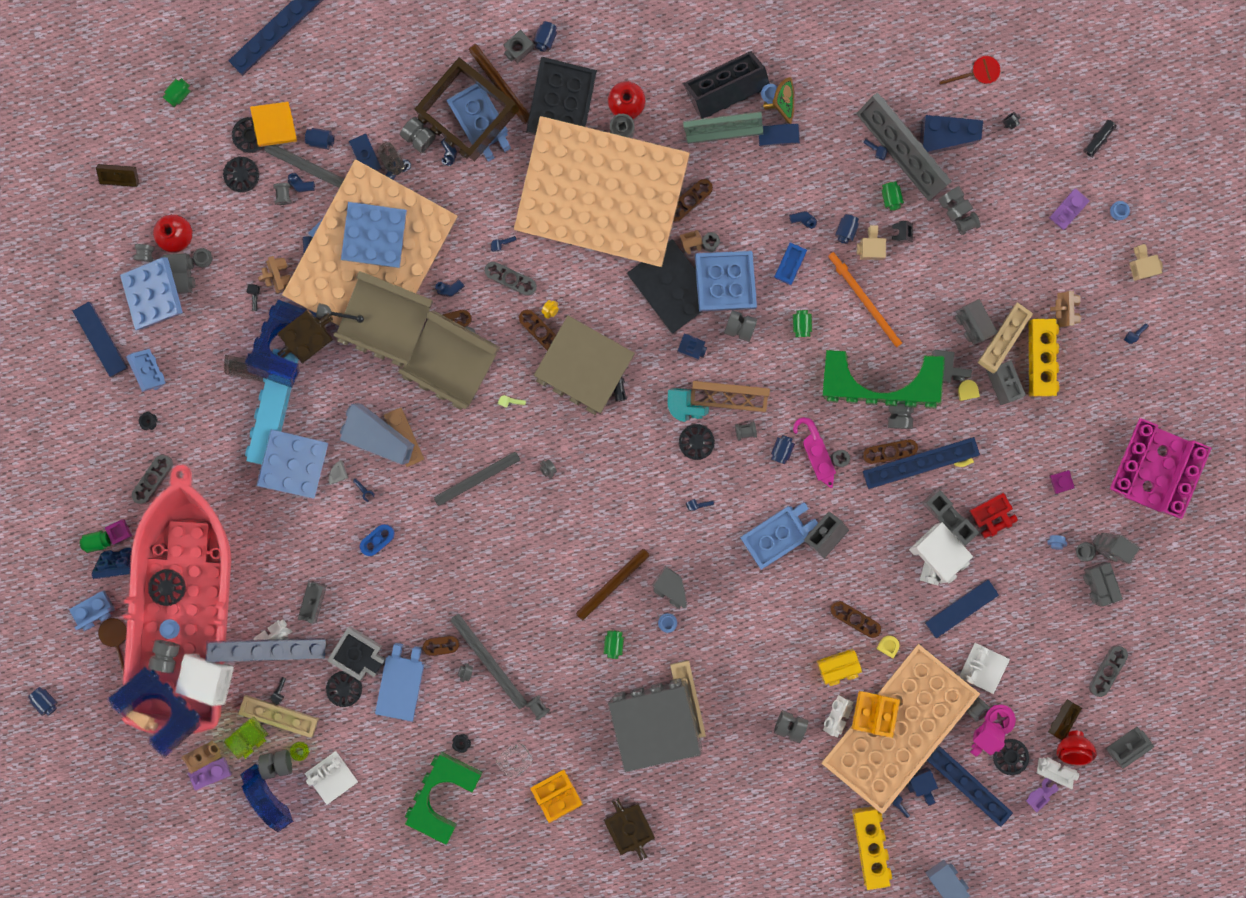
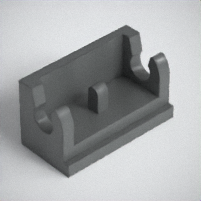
(1006, 383)
(312, 602)
(1130, 747)

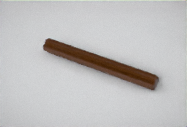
(497, 80)
(612, 584)

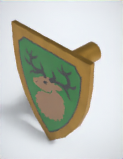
(783, 100)

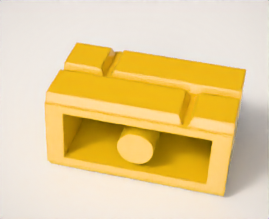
(839, 667)

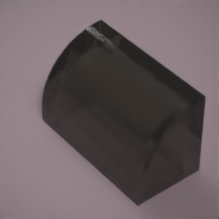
(236, 367)

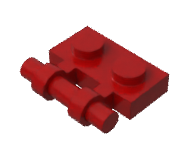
(990, 510)

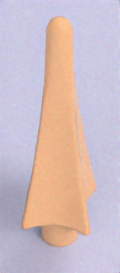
(144, 721)

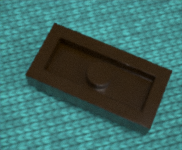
(117, 175)
(1065, 719)

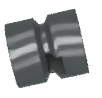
(622, 125)
(416, 133)
(955, 211)
(740, 326)
(900, 417)
(163, 657)
(797, 728)
(281, 761)

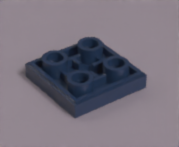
(113, 564)

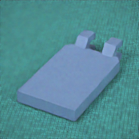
(475, 114)
(777, 535)
(400, 684)

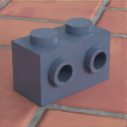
(946, 881)

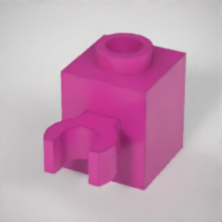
(987, 738)

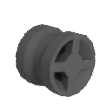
(143, 253)

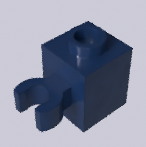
(692, 347)
(922, 784)

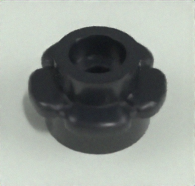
(1011, 121)
(143, 421)
(456, 743)

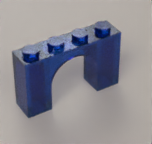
(262, 360)
(147, 686)

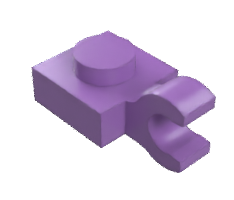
(1040, 797)

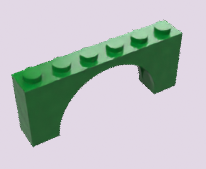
(923, 390)

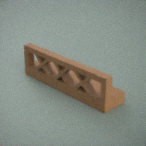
(733, 389)

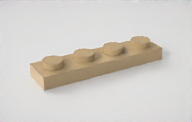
(1005, 338)
(683, 671)
(278, 716)

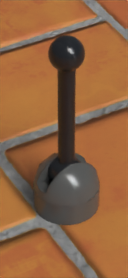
(323, 309)

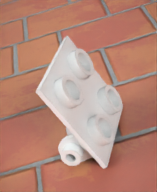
(984, 668)
(331, 777)

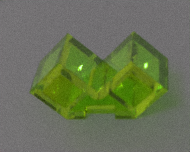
(246, 737)

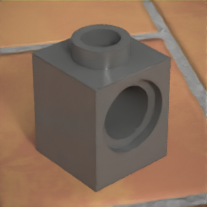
(518, 39)

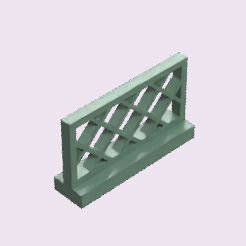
(723, 128)

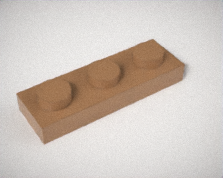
(399, 422)

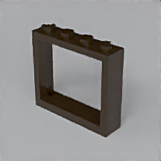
(491, 131)

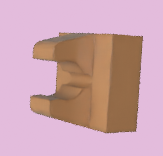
(691, 239)

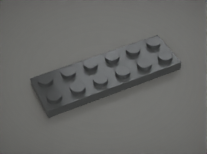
(903, 146)

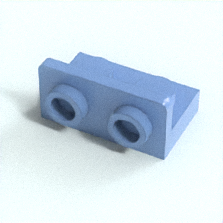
(146, 370)
(91, 610)

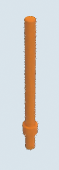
(842, 269)

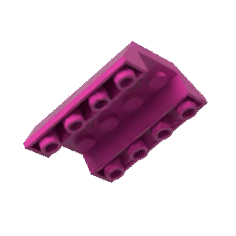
(1171, 476)

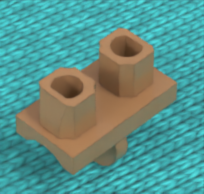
(274, 267)
(1065, 309)
(202, 756)

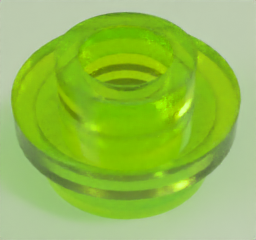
(293, 751)

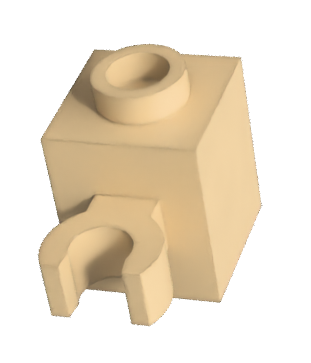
(872, 247)
(1145, 265)

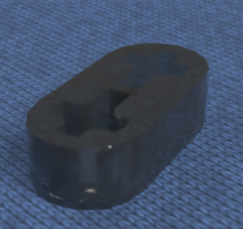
(388, 160)

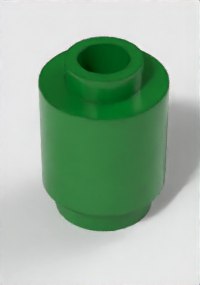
(176, 92)
(892, 196)
(802, 323)
(95, 541)
(613, 644)

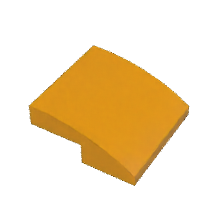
(273, 124)
(875, 714)
(548, 796)

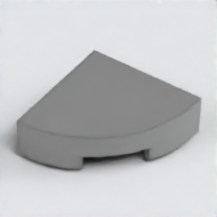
(337, 473)

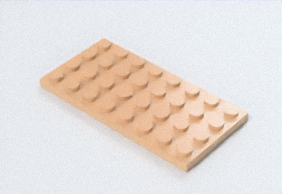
(928, 709)

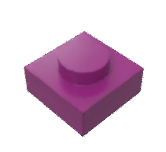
(1062, 481)
(118, 531)

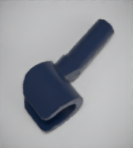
(881, 152)
(496, 244)
(1134, 337)
(363, 489)
(692, 504)
(896, 803)

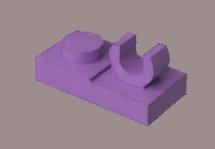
(1069, 209)
(209, 774)

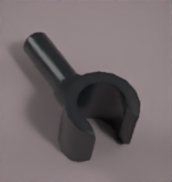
(254, 291)
(276, 697)

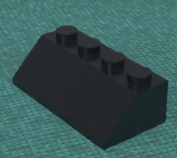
(726, 84)

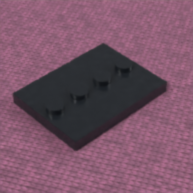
(561, 93)
(669, 288)

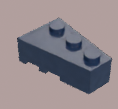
(949, 133)

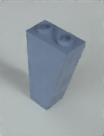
(374, 435)

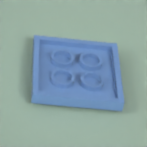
(373, 234)
(725, 281)
(151, 293)
(292, 464)

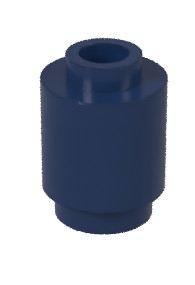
(545, 36)
(319, 138)
(847, 229)
(782, 449)
(43, 701)

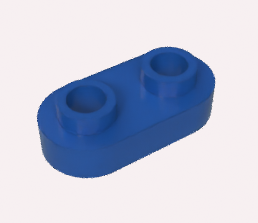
(377, 539)

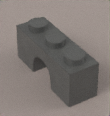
(944, 512)
(1115, 547)

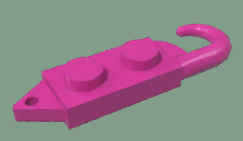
(817, 452)

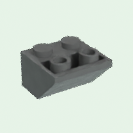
(975, 322)
(671, 585)

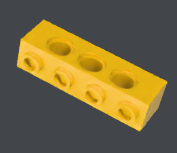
(1037, 387)
(872, 878)

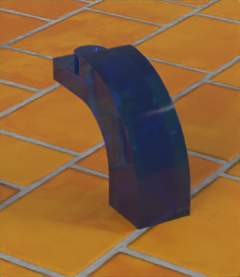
(263, 801)

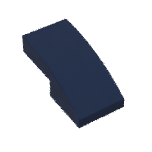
(780, 135)

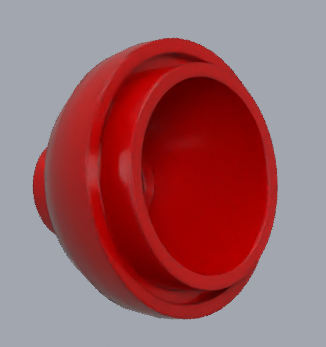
(632, 107)
(180, 236)
(1076, 749)

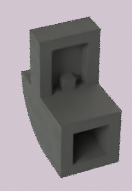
(949, 371)

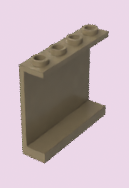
(390, 319)
(449, 360)
(583, 365)

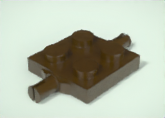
(305, 336)
(629, 828)

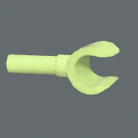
(504, 401)

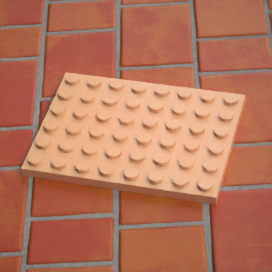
(601, 191)
(331, 281)

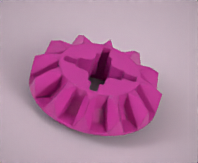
(1003, 711)

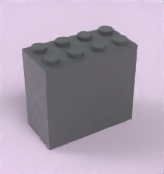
(655, 725)

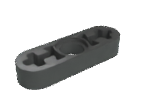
(495, 277)
(155, 464)
(1116, 669)

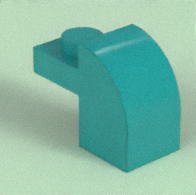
(680, 408)

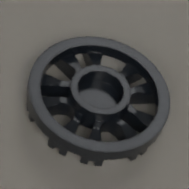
(248, 135)
(241, 174)
(696, 442)
(166, 587)
(343, 689)
(1011, 757)

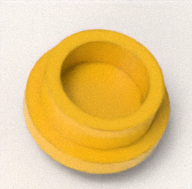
(550, 309)

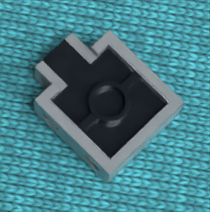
(357, 654)

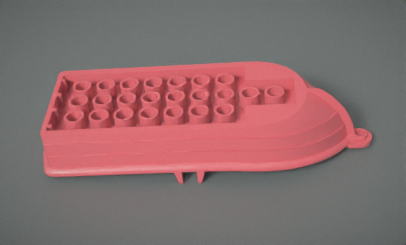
(187, 537)

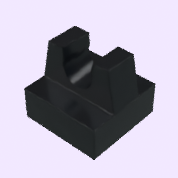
(905, 232)

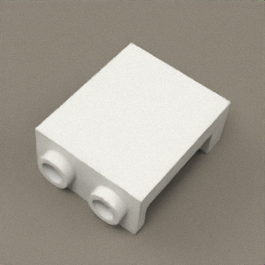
(942, 552)
(204, 680)

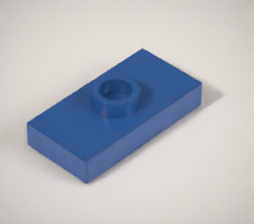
(790, 263)

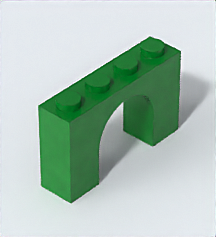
(422, 815)

